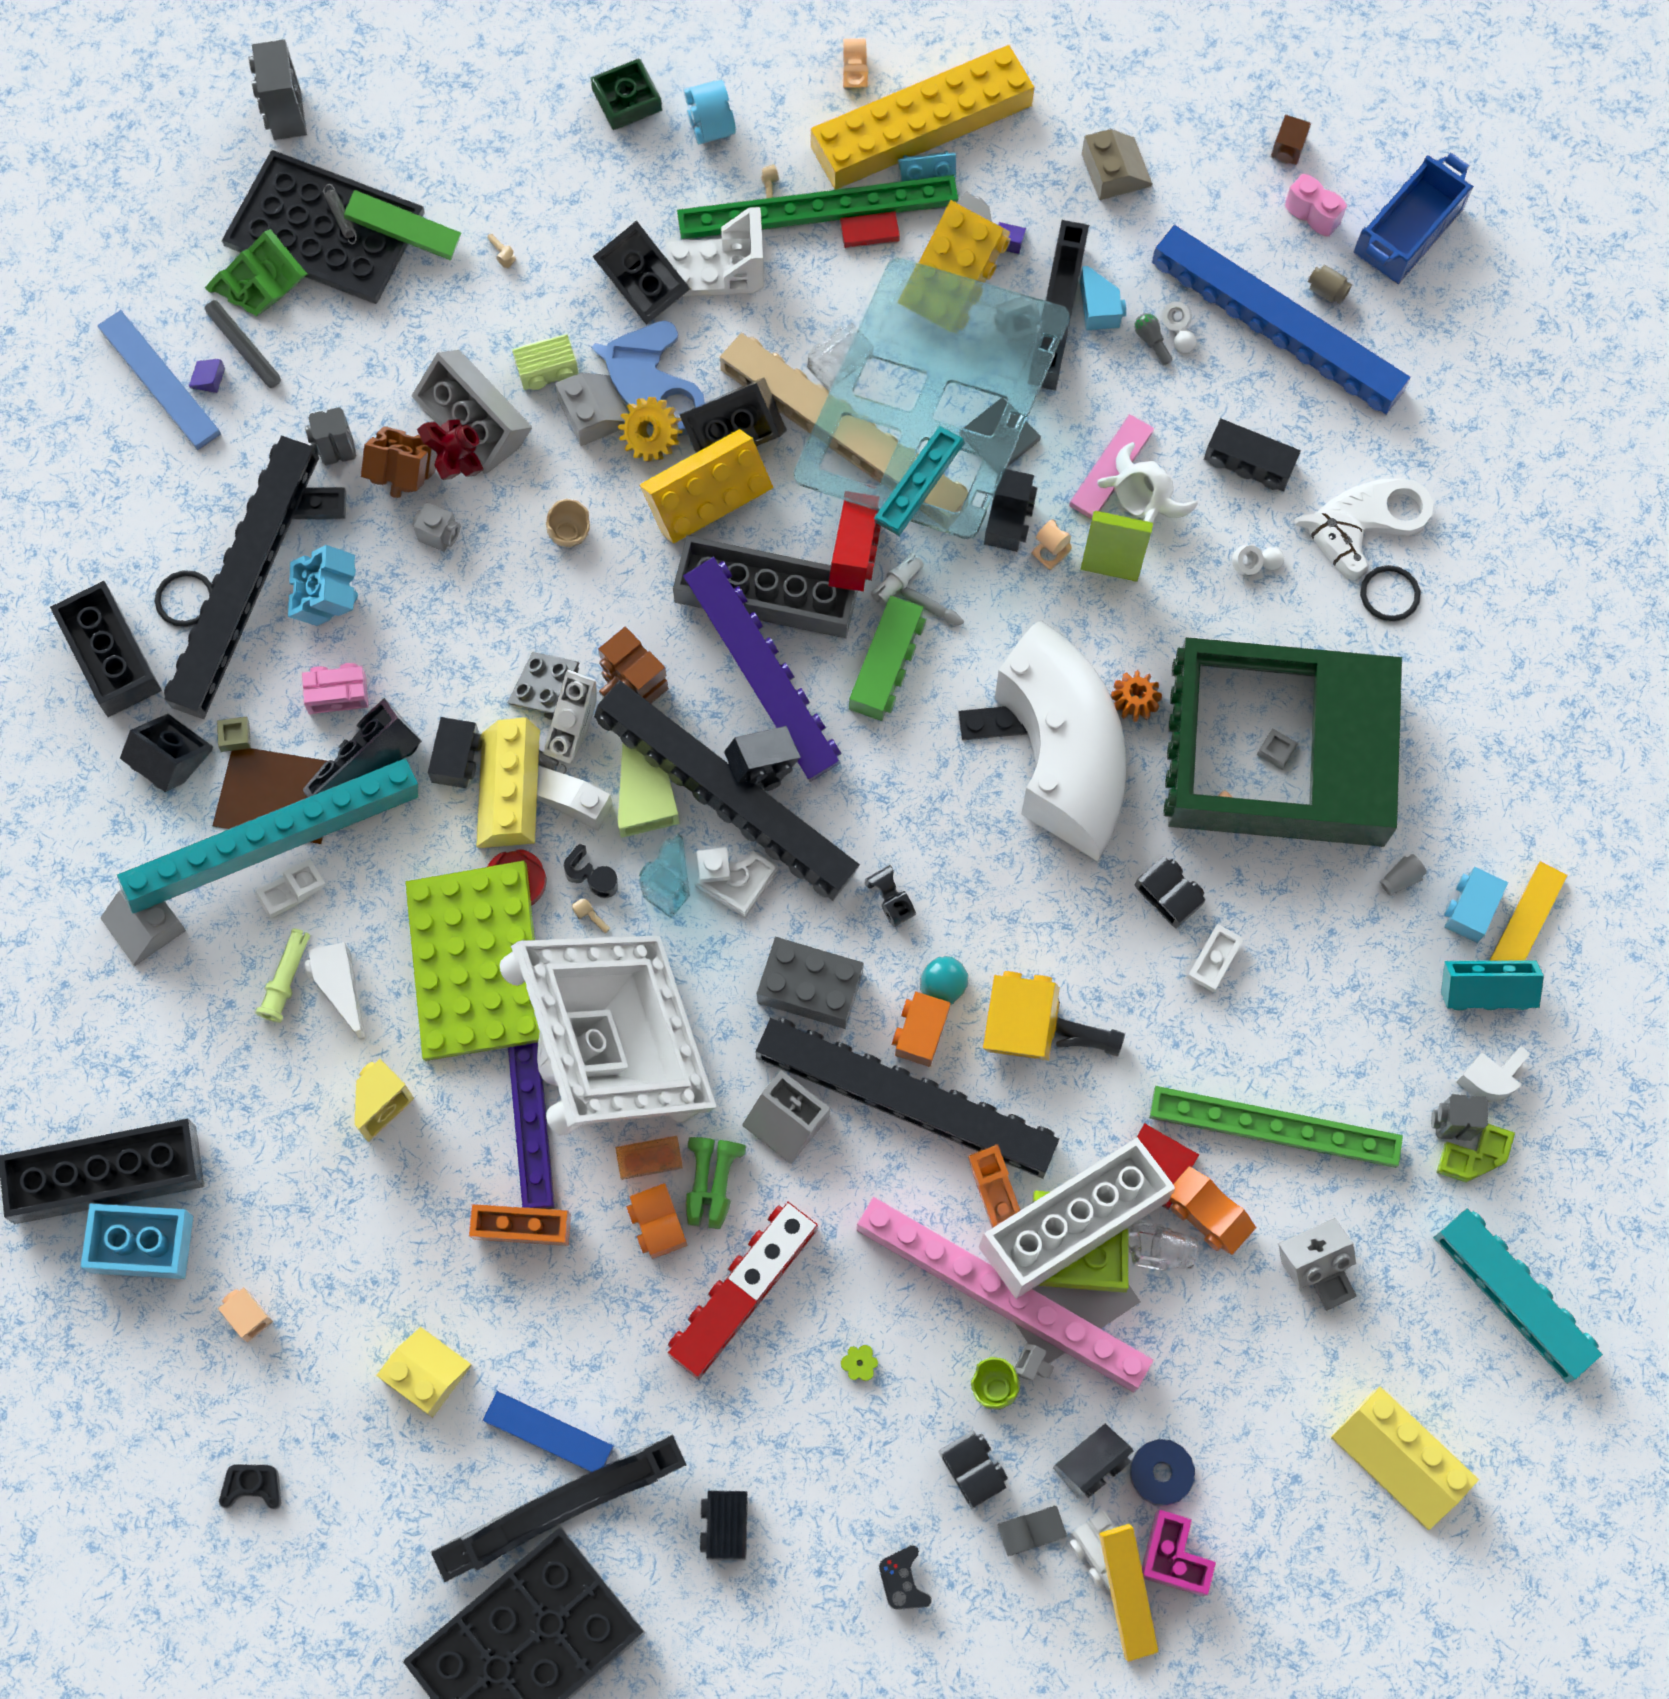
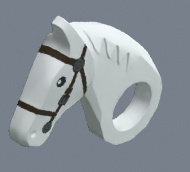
(1341, 522)

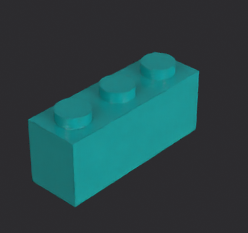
(1492, 984)

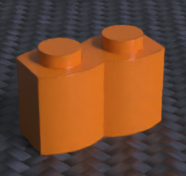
(657, 1221)

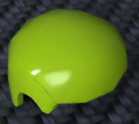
(995, 1383)

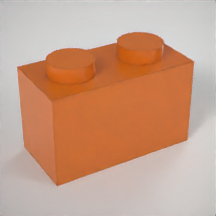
(921, 1029)

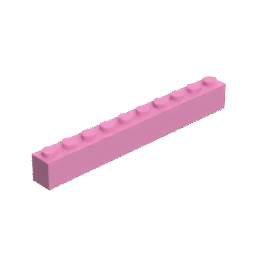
(984, 1285)

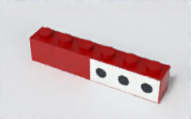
(742, 1290)

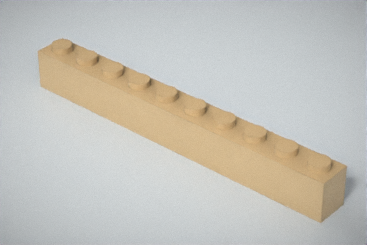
(802, 402)

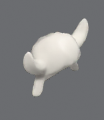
(1144, 488)

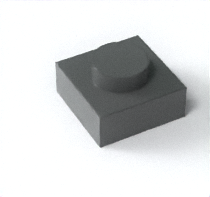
(1334, 1290)

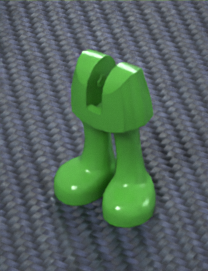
(695, 1200)

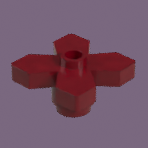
(453, 447)

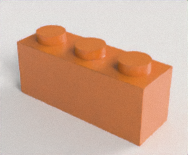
(520, 1225)

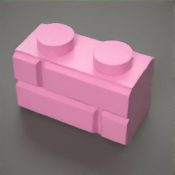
(335, 689)

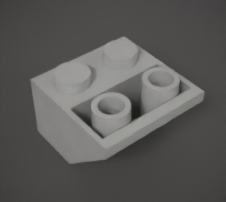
(786, 1116)

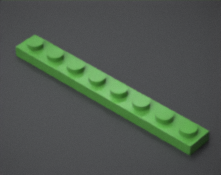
(1276, 1126)

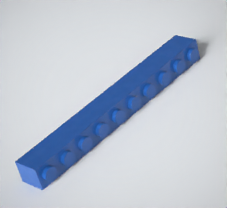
(1280, 319)

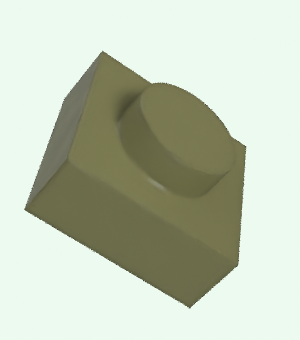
(233, 734)

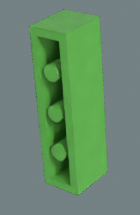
(886, 658)

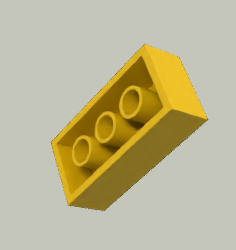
(706, 486)

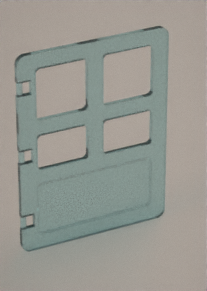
(952, 334)

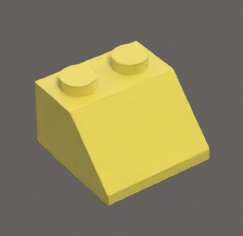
(378, 1098)
(424, 1371)

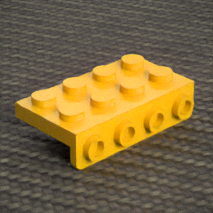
(965, 244)

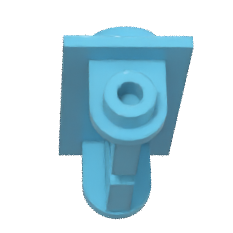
(927, 167)

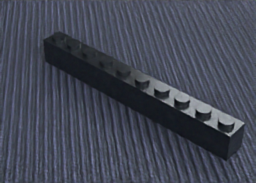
(241, 577)
(713, 783)
(906, 1097)

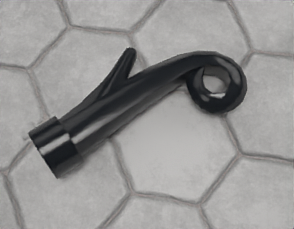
(1089, 1036)

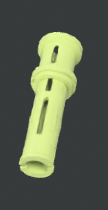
(279, 988)

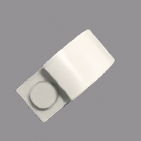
(1492, 1081)

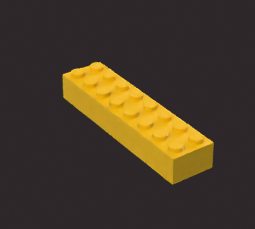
(921, 116)

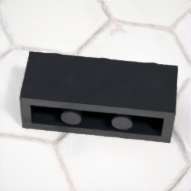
(1251, 455)

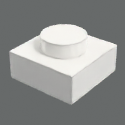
(713, 865)

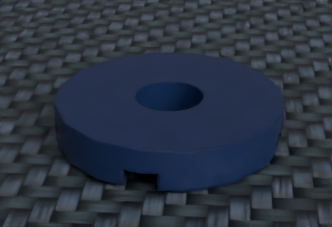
(1175, 1458)

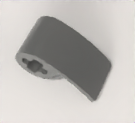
(1032, 1530)

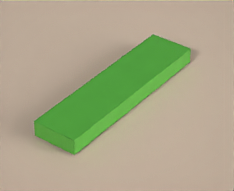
(402, 225)

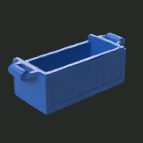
(1415, 217)

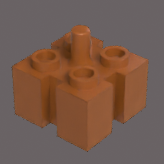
(397, 459)
(628, 661)

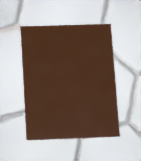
(262, 783)

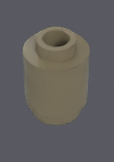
(1329, 284)

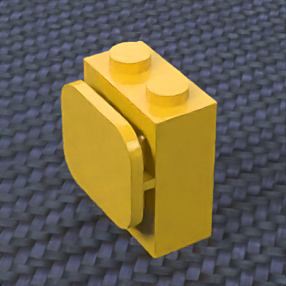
(1022, 1016)

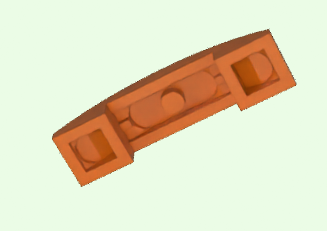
(993, 1184)

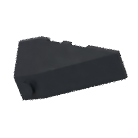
(380, 742)

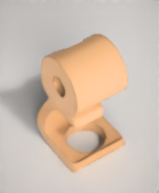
(855, 63)
(1054, 541)

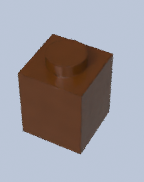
(1291, 140)

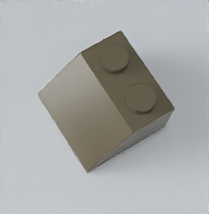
(1114, 163)

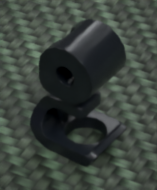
(601, 881)
(896, 904)

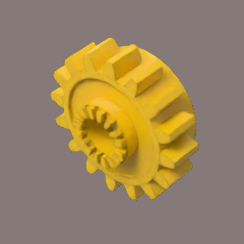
(664, 426)

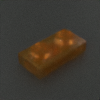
(649, 1157)

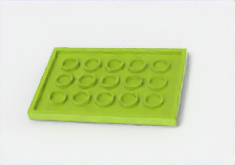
(458, 938)

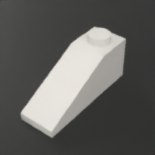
(573, 797)
(334, 975)

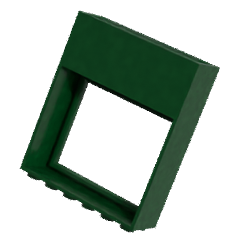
(1351, 749)

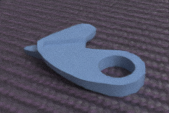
(634, 362)

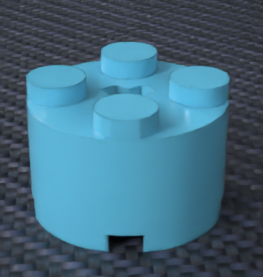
(710, 111)

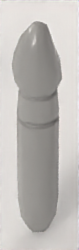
(932, 606)

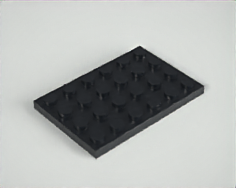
(292, 204)

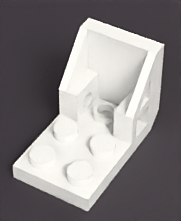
(722, 264)

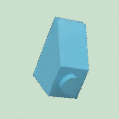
(1100, 301)

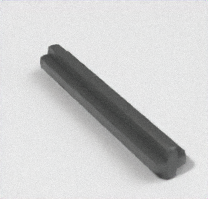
(242, 344)

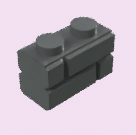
(331, 436)
(1460, 1117)

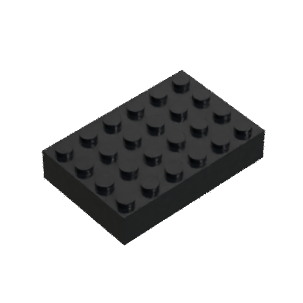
(530, 1633)

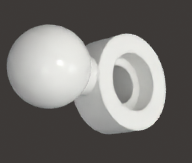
(1184, 340)
(1270, 559)

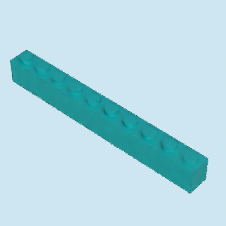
(267, 836)

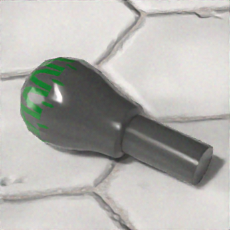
(1149, 330)

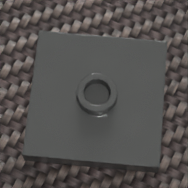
(988, 421)

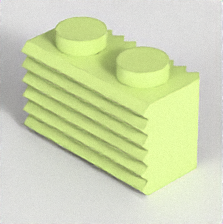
(545, 362)

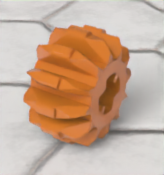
(1139, 687)

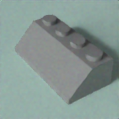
(460, 391)

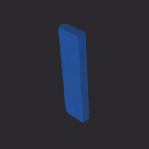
(547, 1432)

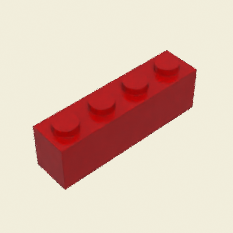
(854, 547)

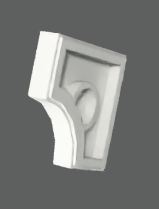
(746, 883)

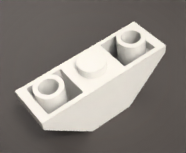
(571, 716)

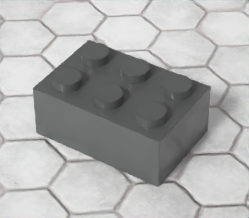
(277, 89)
(810, 982)

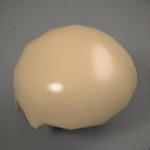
(568, 523)

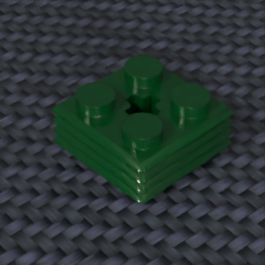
(641, 97)

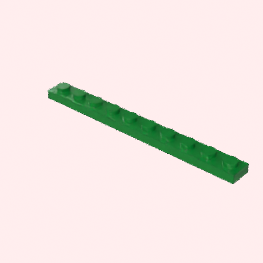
(823, 205)

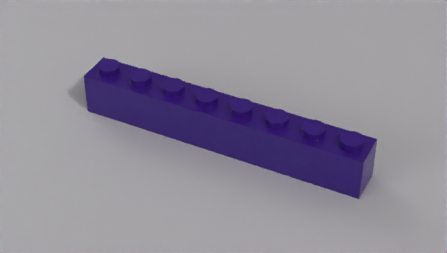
(761, 668)

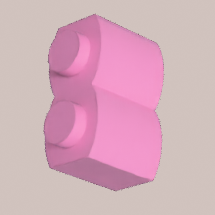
(1316, 205)

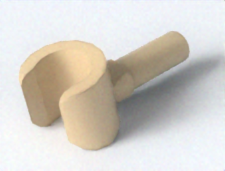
(769, 175)
(506, 253)
(583, 908)

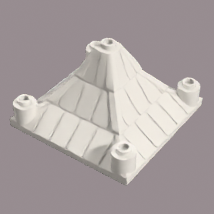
(610, 1030)

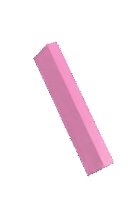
(1090, 495)

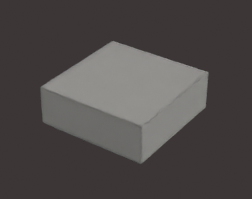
(1277, 748)

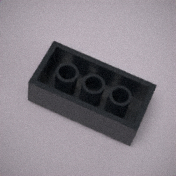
(105, 649)

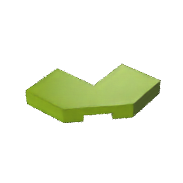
(1466, 1164)

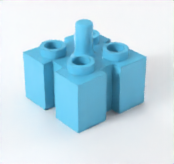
(322, 585)

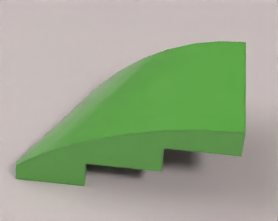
(258, 275)

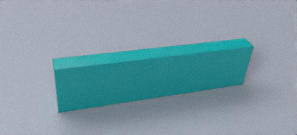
(919, 480)

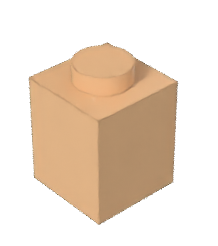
(244, 1314)

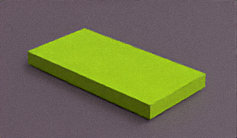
(1116, 545)

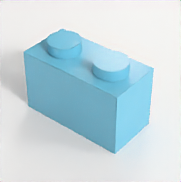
(1475, 904)

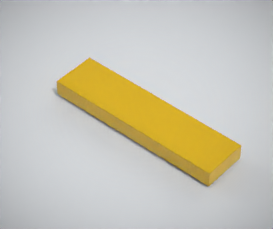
(1529, 914)
(1128, 1592)

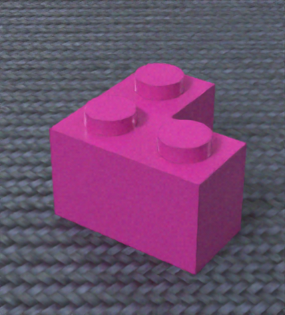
(1168, 1563)

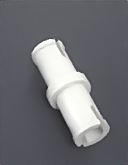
(897, 579)

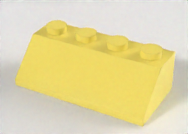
(508, 784)
(1404, 1458)

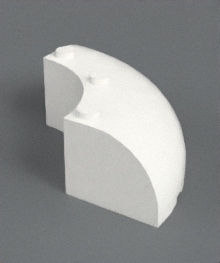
(1072, 736)

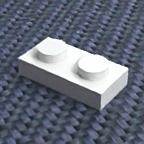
(1215, 958)

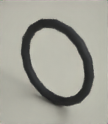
(163, 584)
(1369, 607)

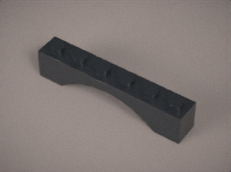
(1064, 285)

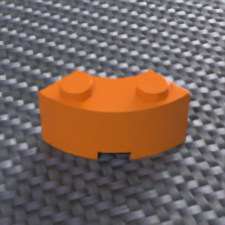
(1210, 1211)

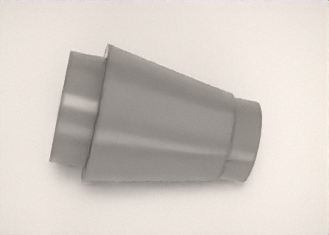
(1403, 875)

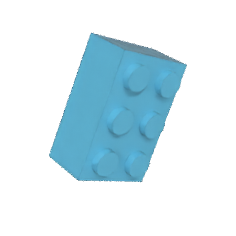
(137, 1241)

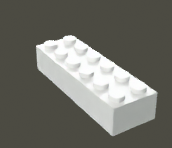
(1076, 1217)

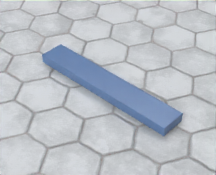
(159, 380)

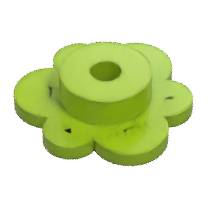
(863, 1354)

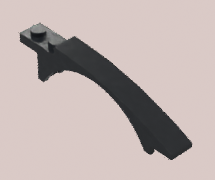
(531, 1519)

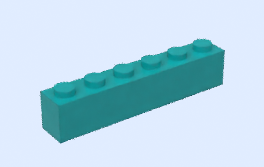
(1518, 1295)

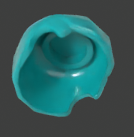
(944, 979)

